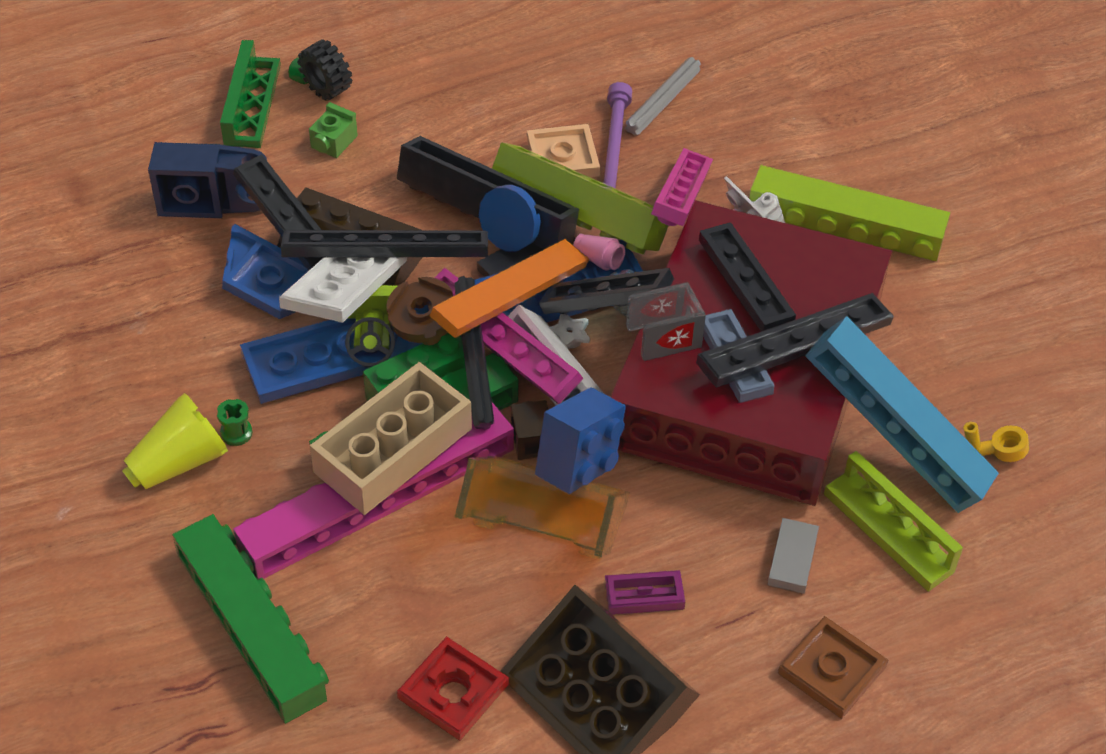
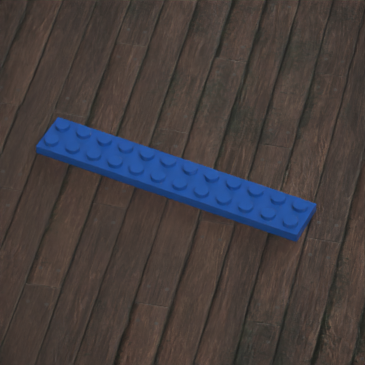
(318, 352)

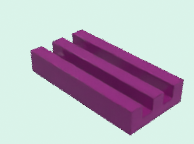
(645, 597)

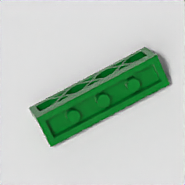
(240, 99)

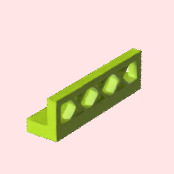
(892, 525)

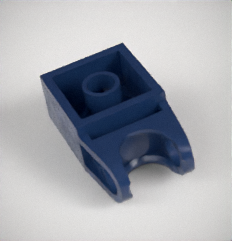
(199, 180)

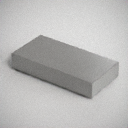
(793, 555)

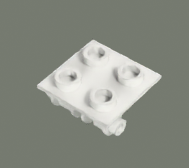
(765, 206)

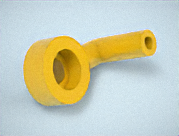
(1007, 443)

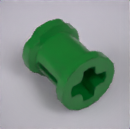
(237, 416)

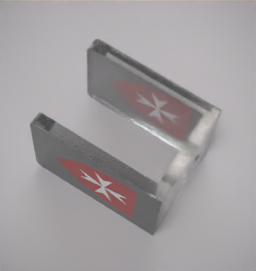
(666, 320)

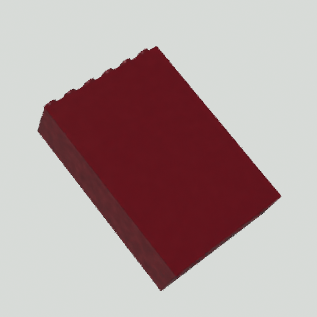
(769, 441)

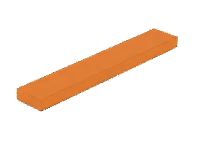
(508, 288)

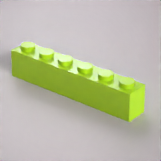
(600, 205)
(854, 213)

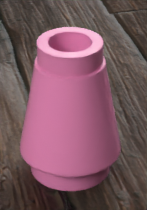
(601, 251)

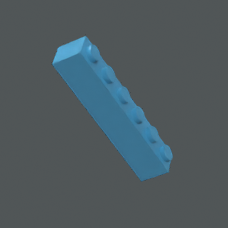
(902, 415)

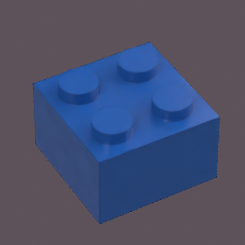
(580, 440)

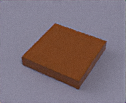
(833, 667)

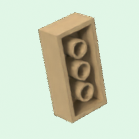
(391, 437)

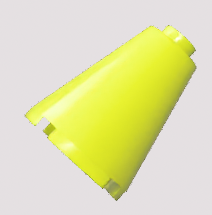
(173, 446)

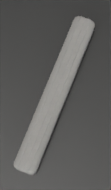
(663, 96)

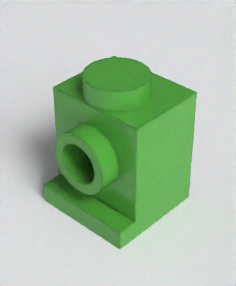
(333, 130)

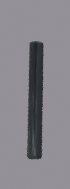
(476, 368)

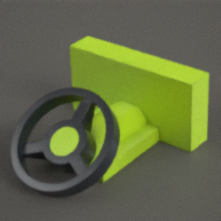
(372, 327)

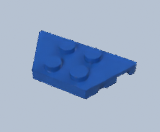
(259, 272)

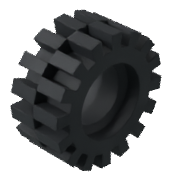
(324, 69)

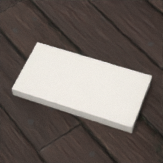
(339, 285)

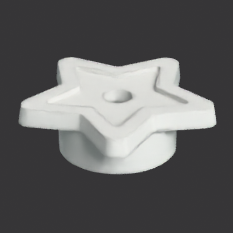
(574, 338)

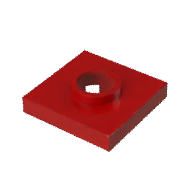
(449, 664)

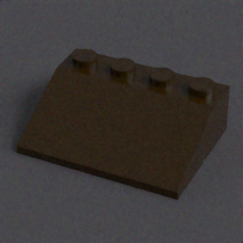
(597, 680)

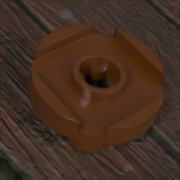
(403, 317)

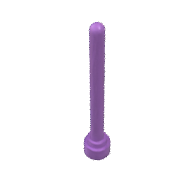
(619, 98)

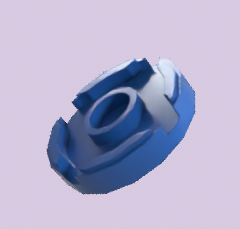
(509, 217)

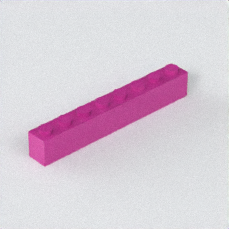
(323, 516)

